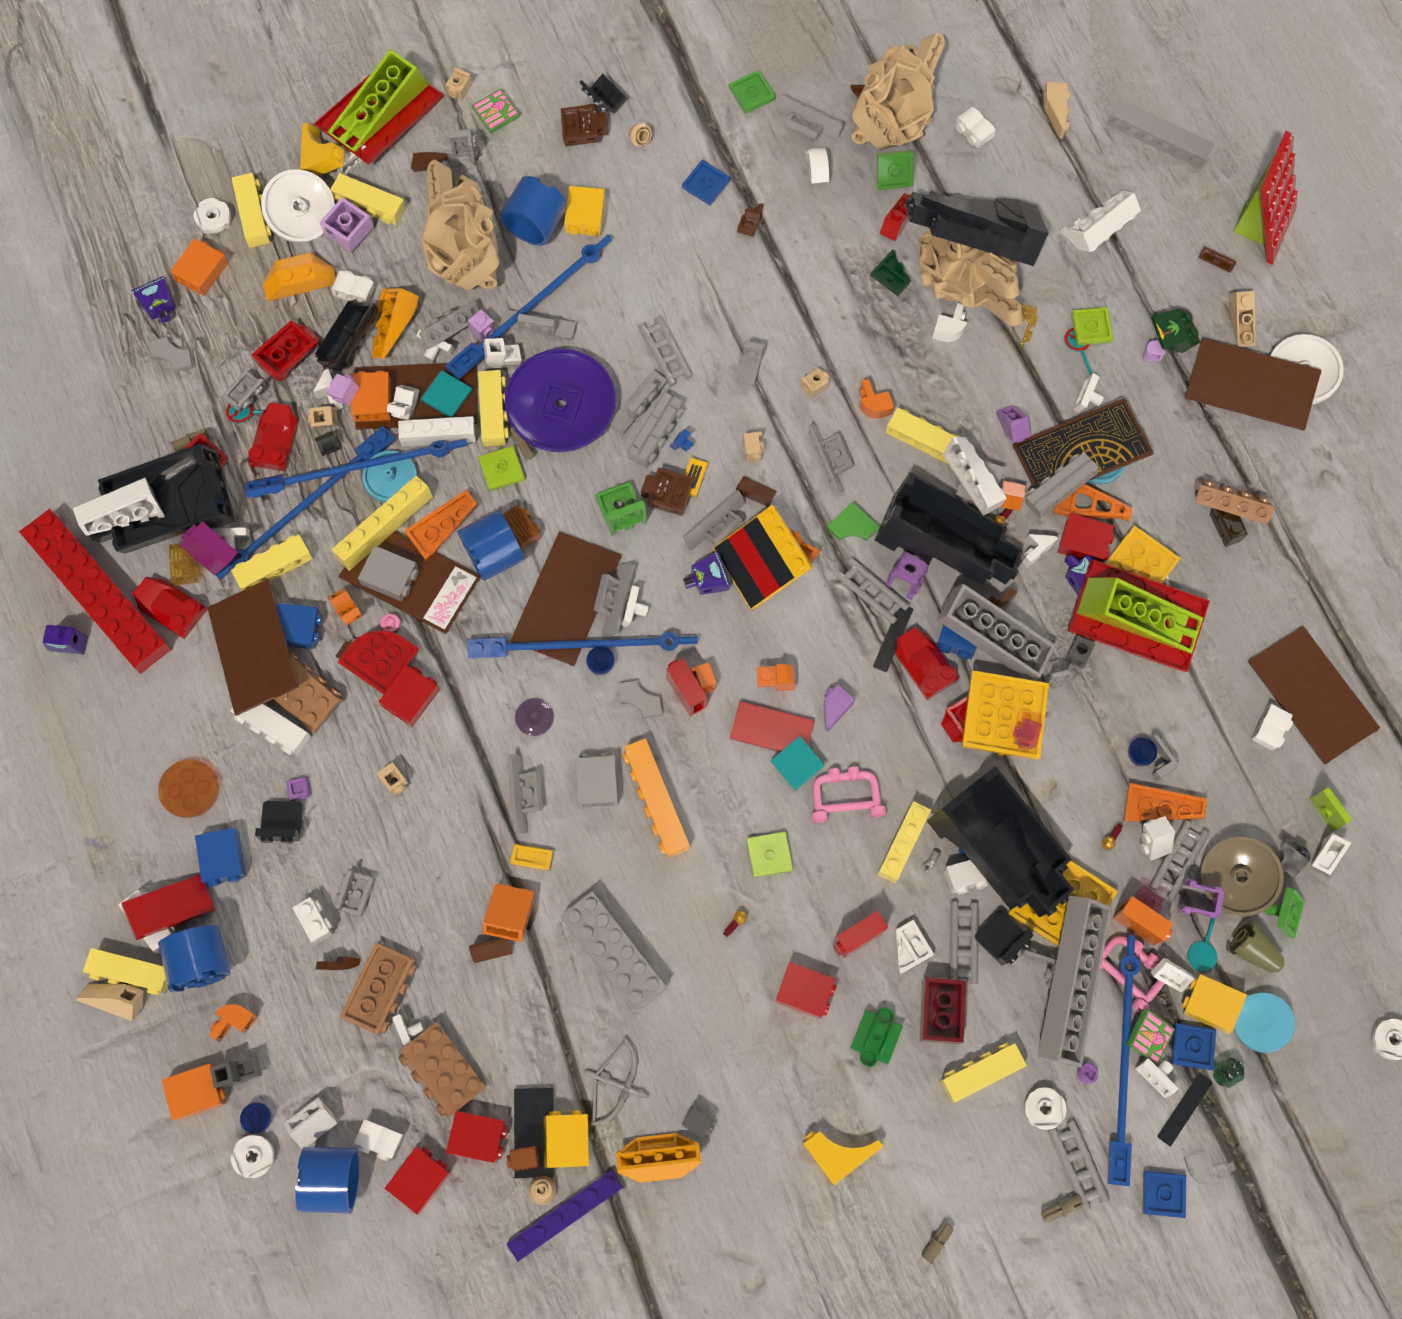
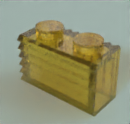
(182, 566)

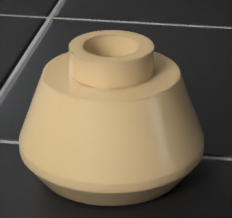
(640, 134)
(543, 1197)

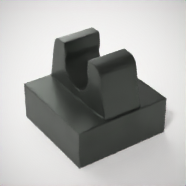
(327, 443)

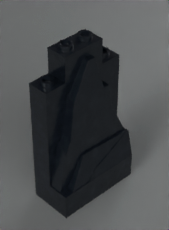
(997, 227)
(188, 490)
(947, 529)
(1006, 844)

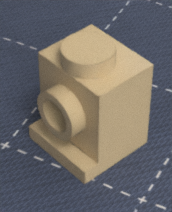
(458, 84)
(812, 387)
(316, 414)
(753, 446)
(389, 773)

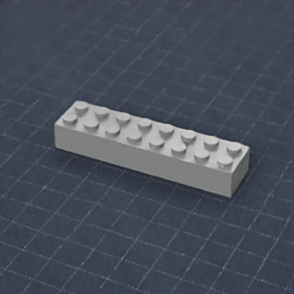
(1074, 981)

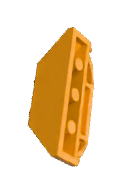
(297, 276)
(658, 1157)

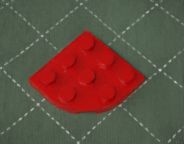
(378, 658)

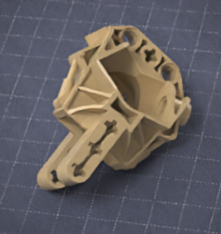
(898, 95)
(459, 231)
(970, 277)

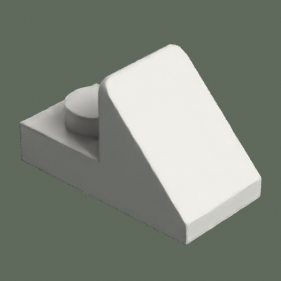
(322, 387)
(1040, 545)
(1331, 853)

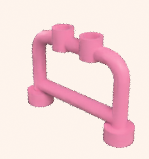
(852, 774)
(1149, 961)

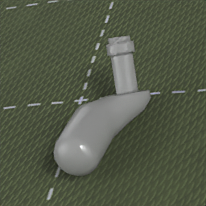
(931, 862)

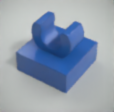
(682, 441)

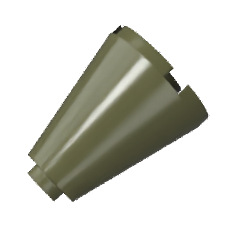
(1255, 947)

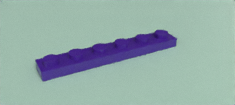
(564, 1216)

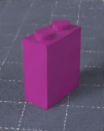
(207, 547)

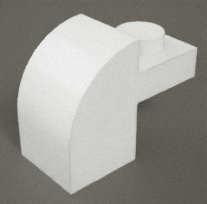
(817, 165)
(948, 328)
(499, 354)
(404, 402)

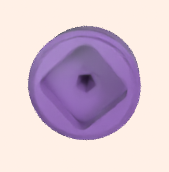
(1087, 1073)

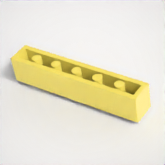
(382, 523)

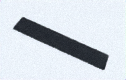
(889, 644)
(1184, 1109)

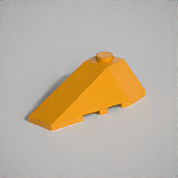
(395, 310)

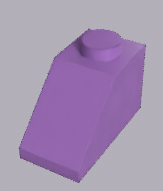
(1014, 423)
(835, 705)

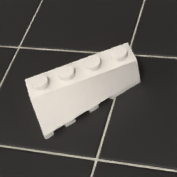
(1103, 221)
(974, 475)
(118, 508)

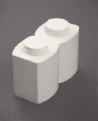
(975, 127)
(353, 287)
(1272, 727)
(378, 1139)

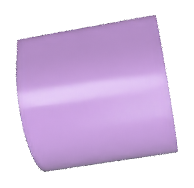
(1153, 351)

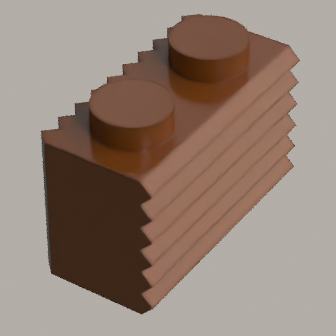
(522, 527)
(523, 1159)

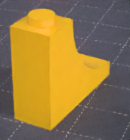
(318, 157)
(834, 1159)

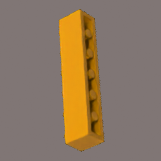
(656, 798)

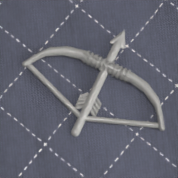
(604, 1080)

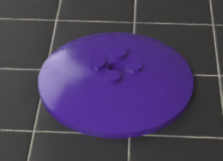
(556, 377)

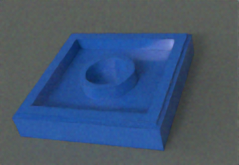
(706, 182)
(1193, 1046)
(1164, 1194)

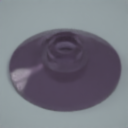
(538, 725)

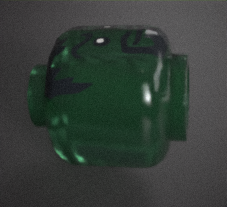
(1228, 1072)

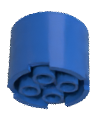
(533, 211)
(491, 545)
(194, 958)
(327, 1180)

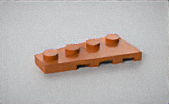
(439, 525)
(1151, 803)

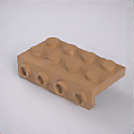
(1234, 502)
(313, 698)
(378, 989)
(440, 1070)

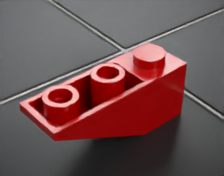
(895, 220)

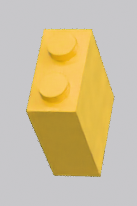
(584, 211)
(1214, 1004)
(566, 1140)

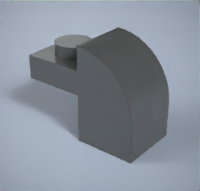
(235, 1073)

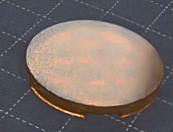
(188, 788)

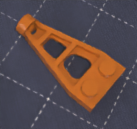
(1068, 505)

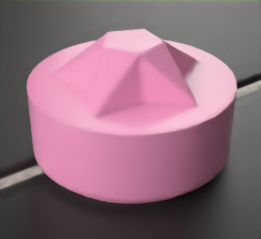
(390, 623)

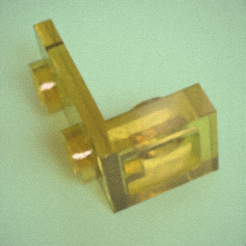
(1029, 316)

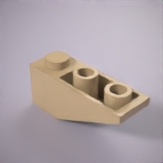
(1055, 105)
(1243, 317)
(114, 999)

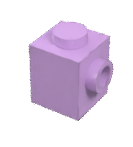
(481, 325)
(342, 389)

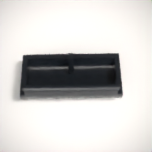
(346, 334)

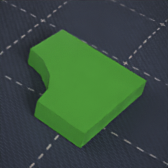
(853, 523)

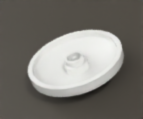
(296, 204)
(1315, 353)

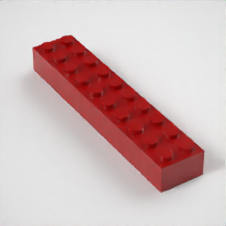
(95, 591)

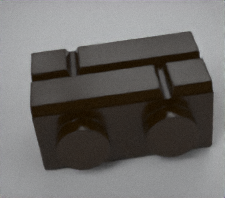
(1228, 526)

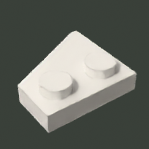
(911, 947)

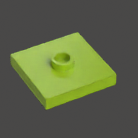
(1092, 326)
(501, 468)
(1331, 809)
(769, 854)

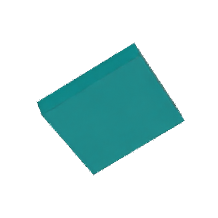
(446, 394)
(797, 763)

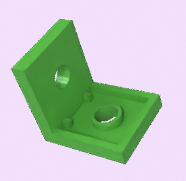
(625, 517)

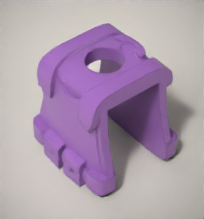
(915, 579)
(1216, 903)

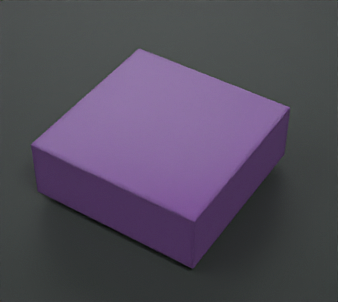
(298, 788)

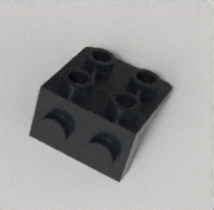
(605, 94)
(280, 822)
(1003, 938)

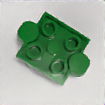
(876, 1037)

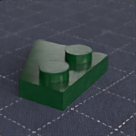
(891, 274)

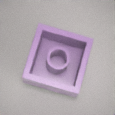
(346, 224)

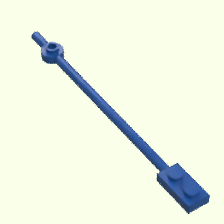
(474, 354)
(371, 446)
(276, 483)
(498, 647)
(1120, 1152)

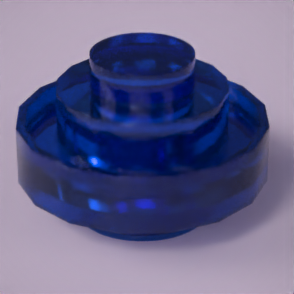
(600, 660)
(1142, 752)
(255, 1118)

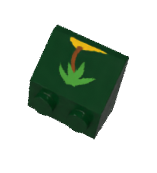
(1175, 330)

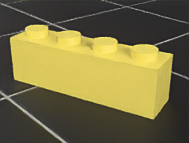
(369, 199)
(250, 210)
(492, 408)
(919, 433)
(272, 563)
(904, 842)
(126, 970)
(982, 1073)

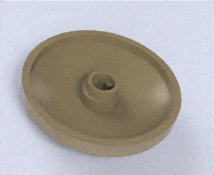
(1245, 872)

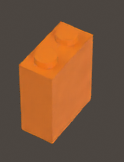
(199, 266)
(371, 397)
(508, 912)
(1143, 921)
(192, 1093)

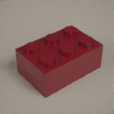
(942, 1011)

